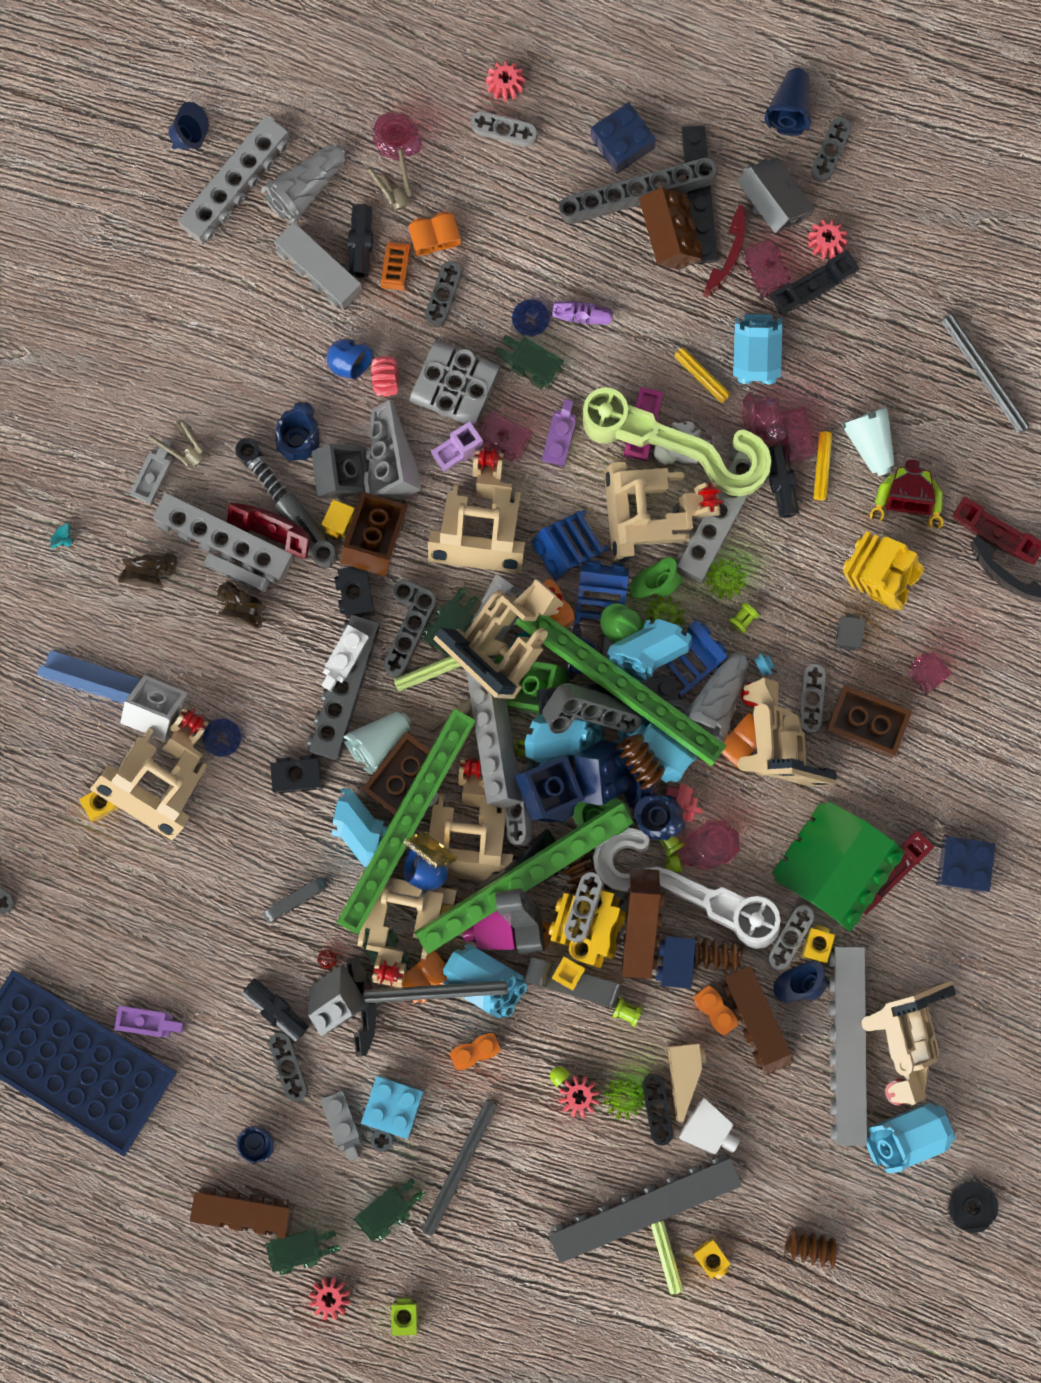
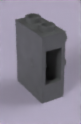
(775, 194)

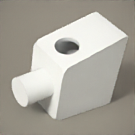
(708, 1129)

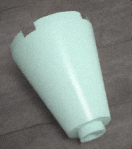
(872, 440)
(377, 739)

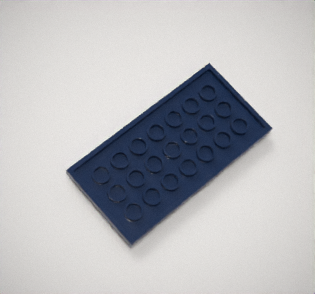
(77, 1065)

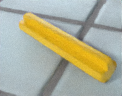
(702, 375)
(822, 466)

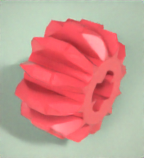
(496, 83)
(818, 239)
(385, 376)
(586, 1092)
(322, 1303)

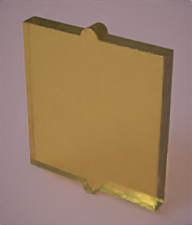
(430, 850)

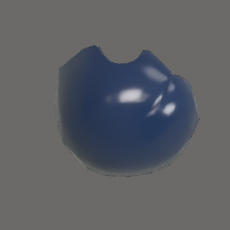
(255, 1144)

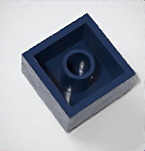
(622, 137)
(601, 773)
(549, 787)
(966, 864)
(676, 963)

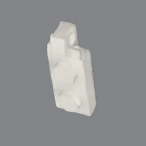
(344, 657)

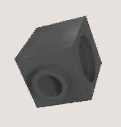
(850, 632)

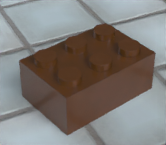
(671, 228)
(373, 534)
(868, 721)
(396, 773)

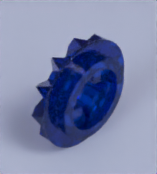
(532, 307)
(210, 737)

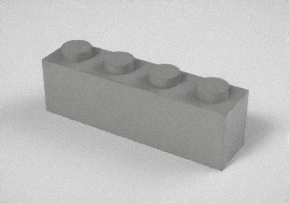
(318, 266)

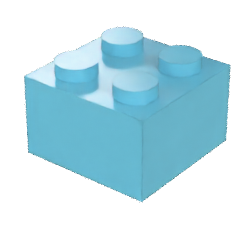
(392, 1107)

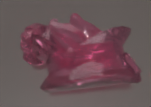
(396, 133)
(763, 418)
(710, 845)

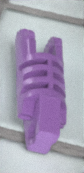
(582, 312)

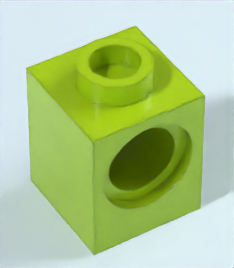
(404, 1328)

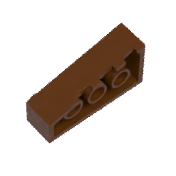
(642, 923)
(758, 1021)
(242, 1212)

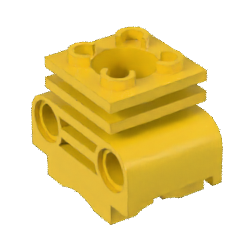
(883, 570)
(602, 933)

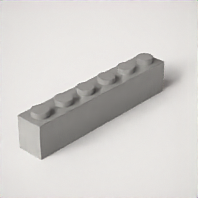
(494, 746)

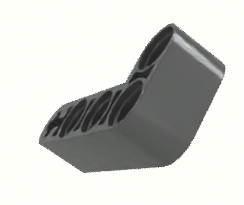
(406, 632)
(579, 702)
(524, 917)
(587, 988)

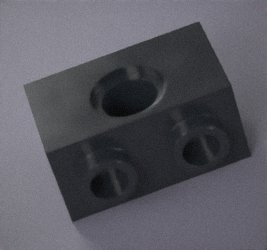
(363, 603)
(310, 779)

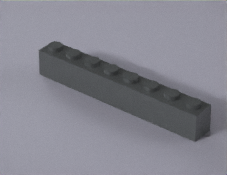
(644, 1209)

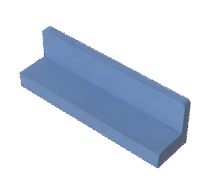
(88, 677)

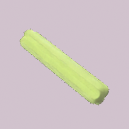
(426, 673)
(667, 1257)

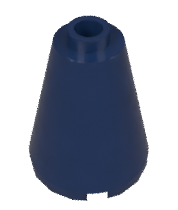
(791, 104)

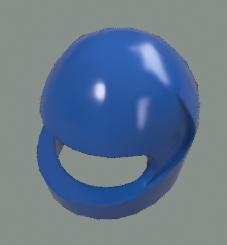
(342, 356)
(425, 876)

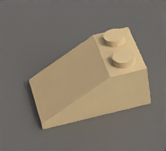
(685, 1069)

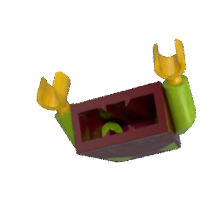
(910, 492)

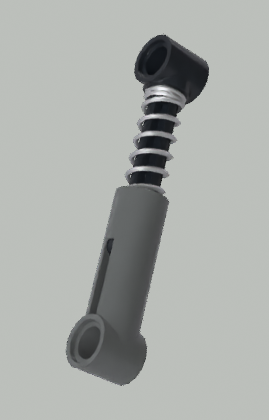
(287, 504)

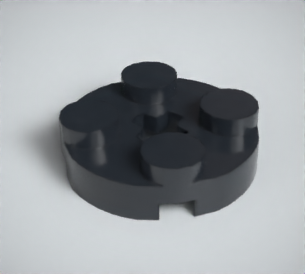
(983, 1216)

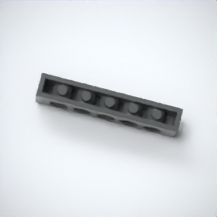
(332, 748)

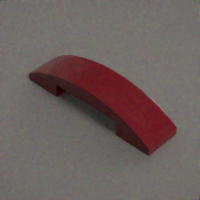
(717, 276)
(270, 525)
(997, 532)
(915, 849)

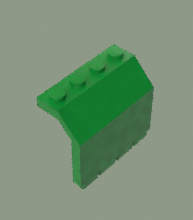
(838, 863)

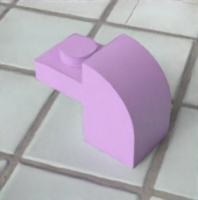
(458, 448)

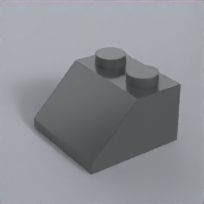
(339, 470)
(334, 1000)

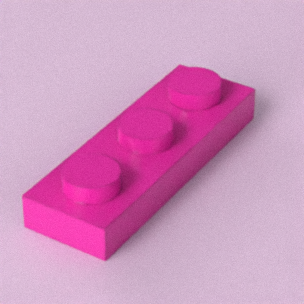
(649, 401)

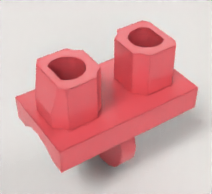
(684, 798)

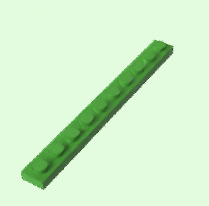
(627, 689)
(405, 821)
(524, 876)

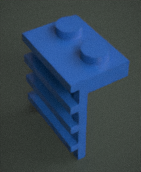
(558, 551)
(603, 579)
(708, 652)

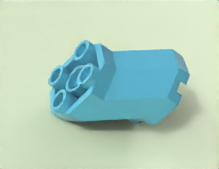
(757, 348)
(649, 648)
(545, 745)
(670, 752)
(357, 826)
(476, 966)
(910, 1137)

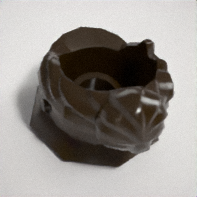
(147, 570)
(240, 605)

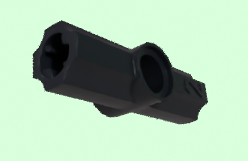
(360, 240)
(783, 482)
(275, 1010)

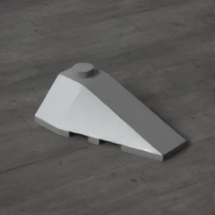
(391, 464)

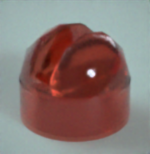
(327, 953)

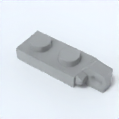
(152, 474)
(341, 1123)

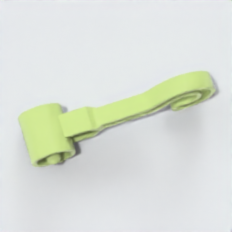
(611, 419)

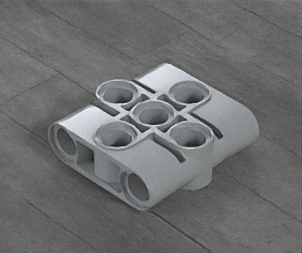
(440, 360)

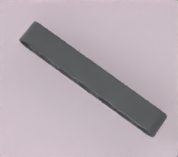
(625, 188)

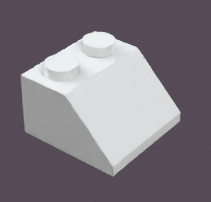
(153, 707)

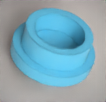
(765, 664)

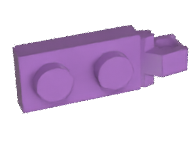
(560, 435)
(146, 1022)

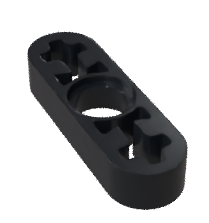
(666, 1126)

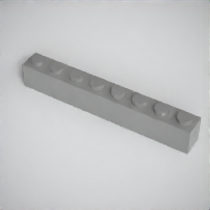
(848, 1046)

